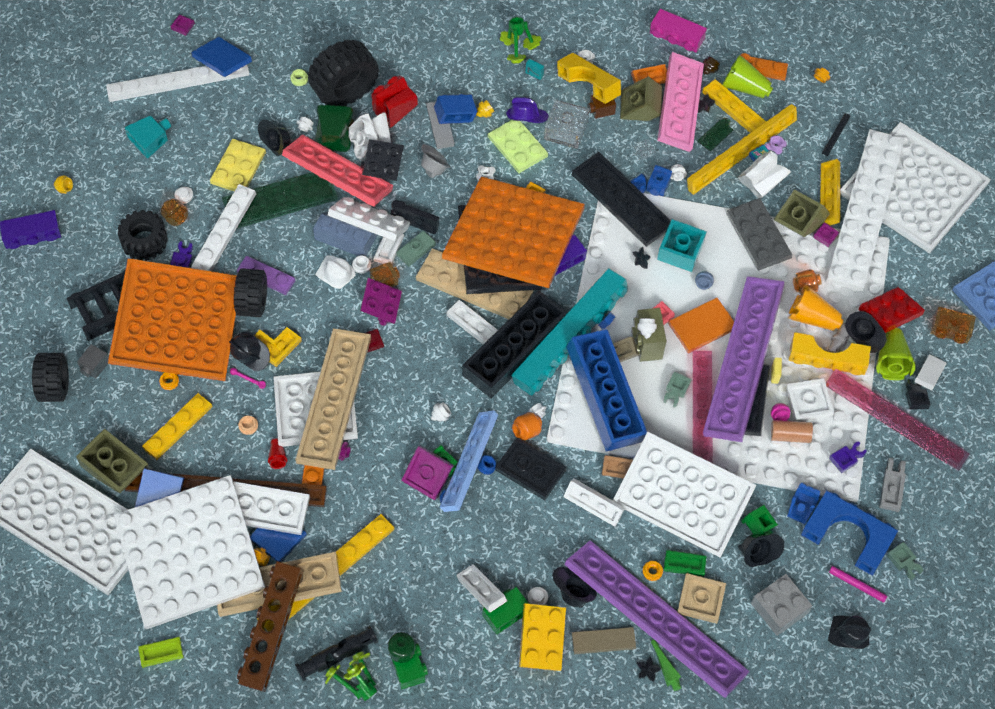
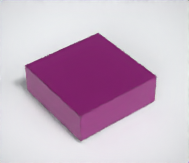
(182, 25)
(826, 234)

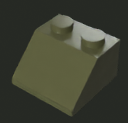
(641, 100)
(802, 214)

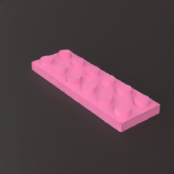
(680, 102)

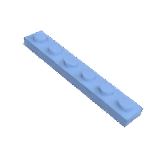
(468, 461)

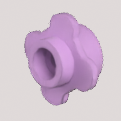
(776, 140)

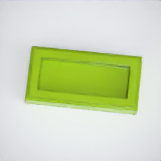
(160, 652)

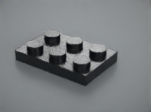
(530, 468)

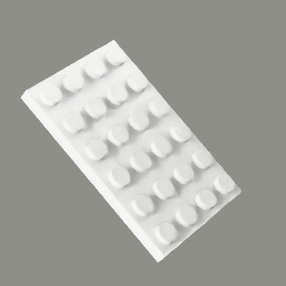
(684, 494)

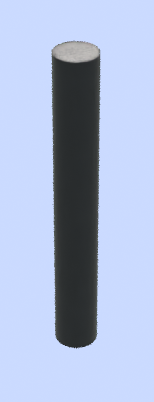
(836, 134)

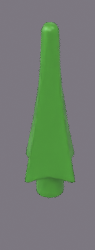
(670, 674)

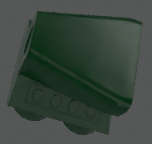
(334, 127)

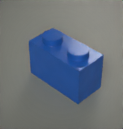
(455, 109)

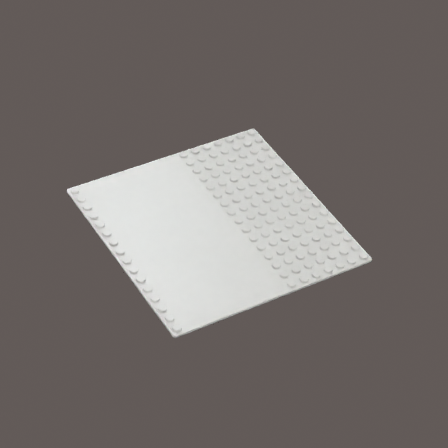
(726, 258)

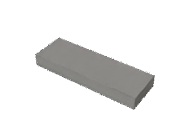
(441, 132)

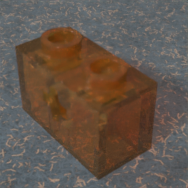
(953, 325)

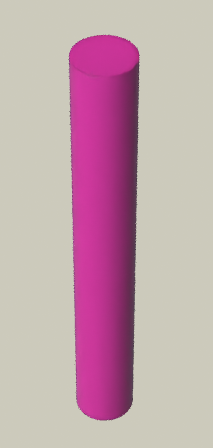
(858, 584)

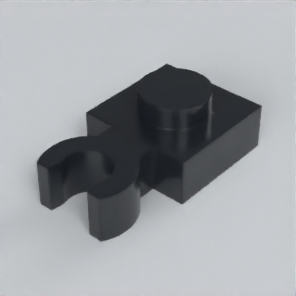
(917, 397)

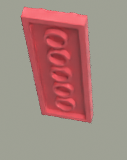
(337, 170)

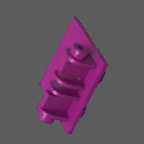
(381, 301)

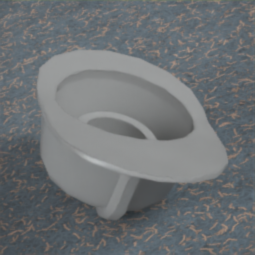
(433, 161)

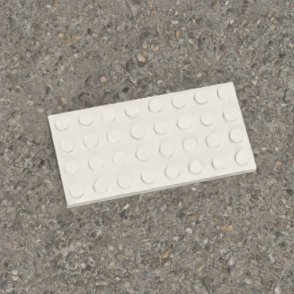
(64, 520)

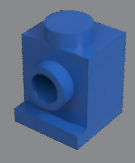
(659, 181)

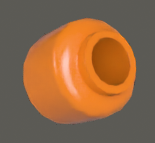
(527, 426)

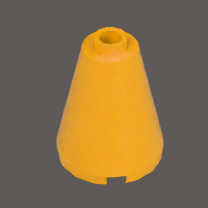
(815, 310)

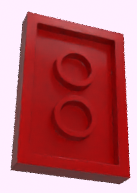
(892, 309)

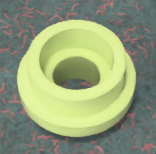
(299, 73)

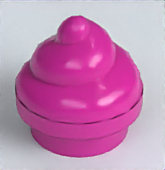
(780, 412)

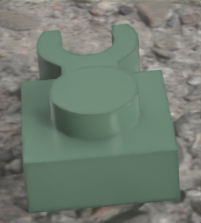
(677, 388)
(902, 558)

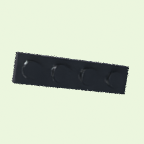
(756, 417)

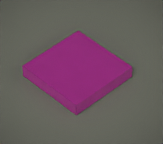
(427, 472)

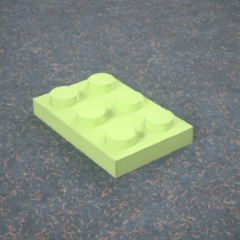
(517, 145)

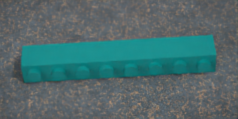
(578, 321)

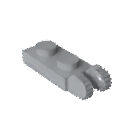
(893, 487)

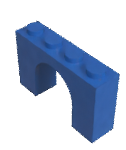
(834, 509)

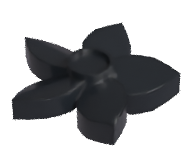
(705, 103)
(641, 259)
(647, 669)

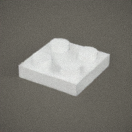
(809, 400)

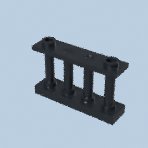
(107, 323)

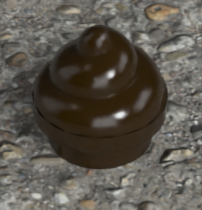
(710, 66)

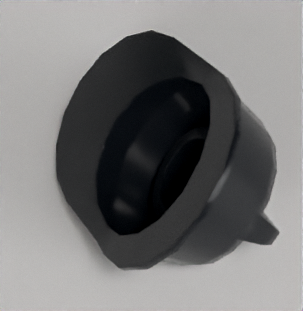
(274, 137)
(865, 331)
(250, 351)
(761, 549)
(573, 589)
(849, 632)

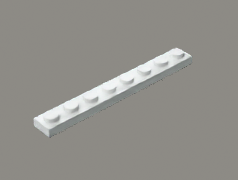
(168, 82)

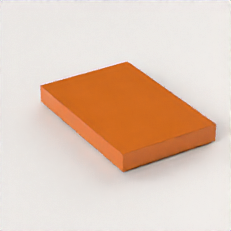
(702, 325)

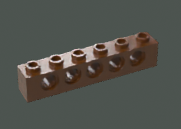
(260, 680)

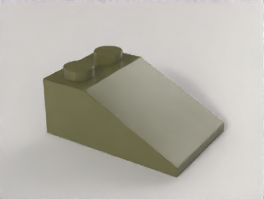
(111, 461)

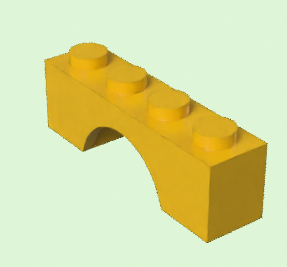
(575, 68)
(806, 351)

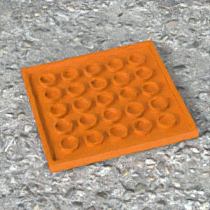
(513, 232)
(174, 320)

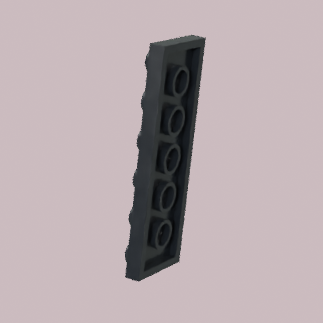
(622, 199)

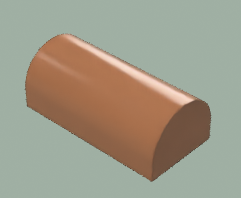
(791, 431)

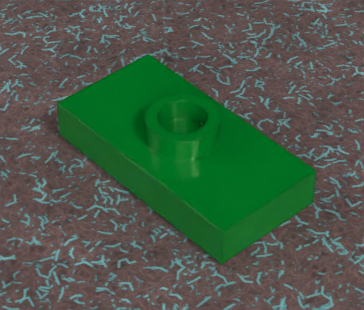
(685, 563)

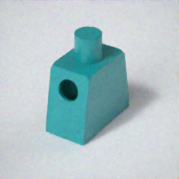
(148, 134)

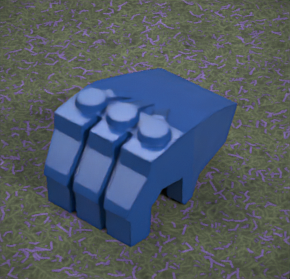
(803, 503)

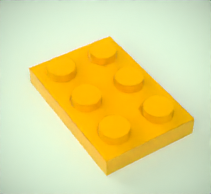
(542, 637)

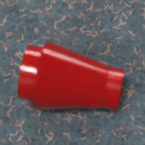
(277, 456)

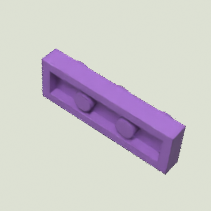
(275, 279)

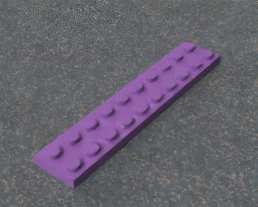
(744, 359)
(657, 618)

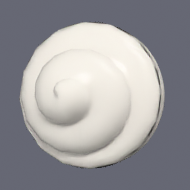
(647, 327)
(440, 412)

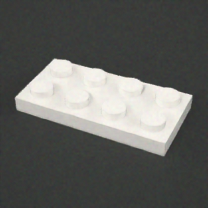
(369, 218)
(272, 508)

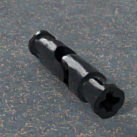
(345, 648)

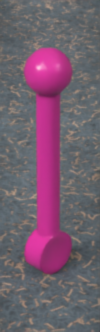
(261, 384)

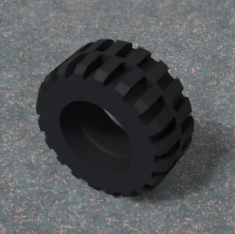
(343, 73)

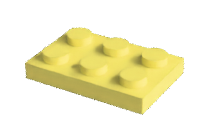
(237, 165)

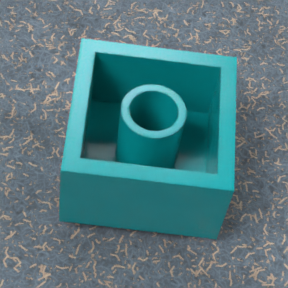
(681, 245)

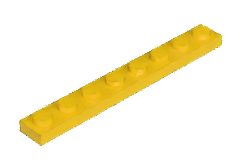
(741, 149)
(349, 555)

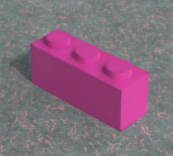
(678, 30)

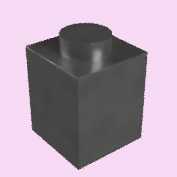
(92, 361)

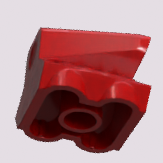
(394, 99)

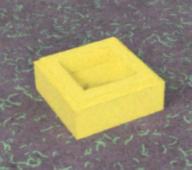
(776, 369)

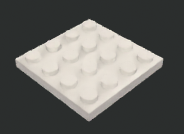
(293, 403)

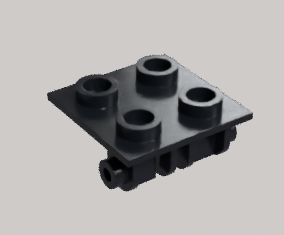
(382, 160)

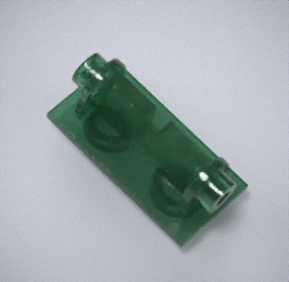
(716, 134)

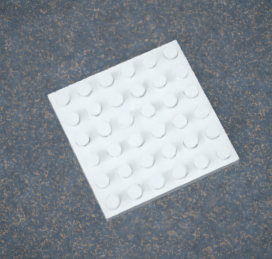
(927, 190)
(188, 552)

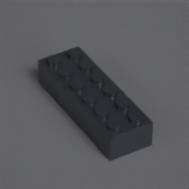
(511, 345)

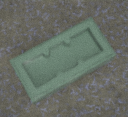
(416, 248)

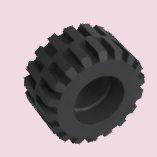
(146, 246)
(250, 292)
(50, 377)

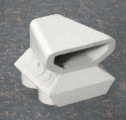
(365, 129)
(763, 174)

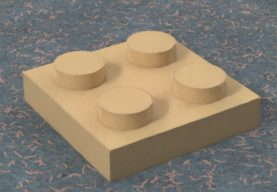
(701, 598)

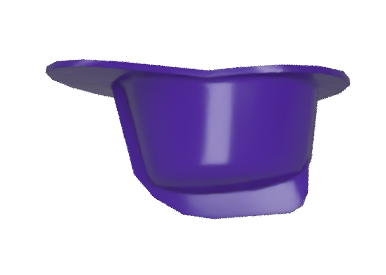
(526, 110)

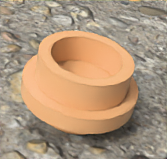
(248, 425)

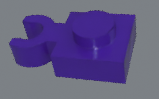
(182, 258)
(846, 458)

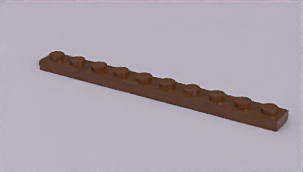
(316, 492)

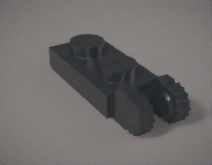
(416, 217)

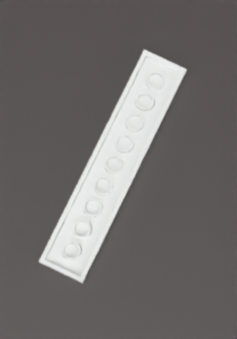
(865, 210)

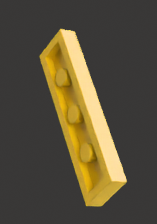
(733, 106)
(831, 190)
(177, 426)

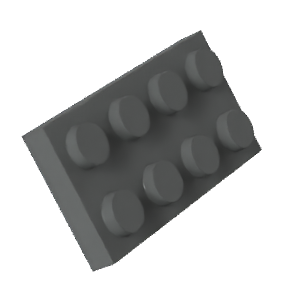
(759, 234)

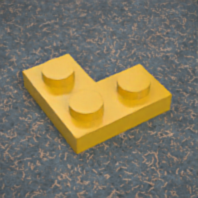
(281, 346)

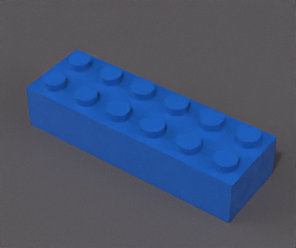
(606, 390)

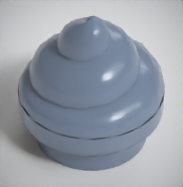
(704, 280)

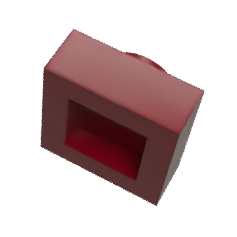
(376, 340)

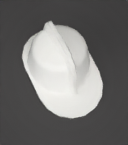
(335, 271)

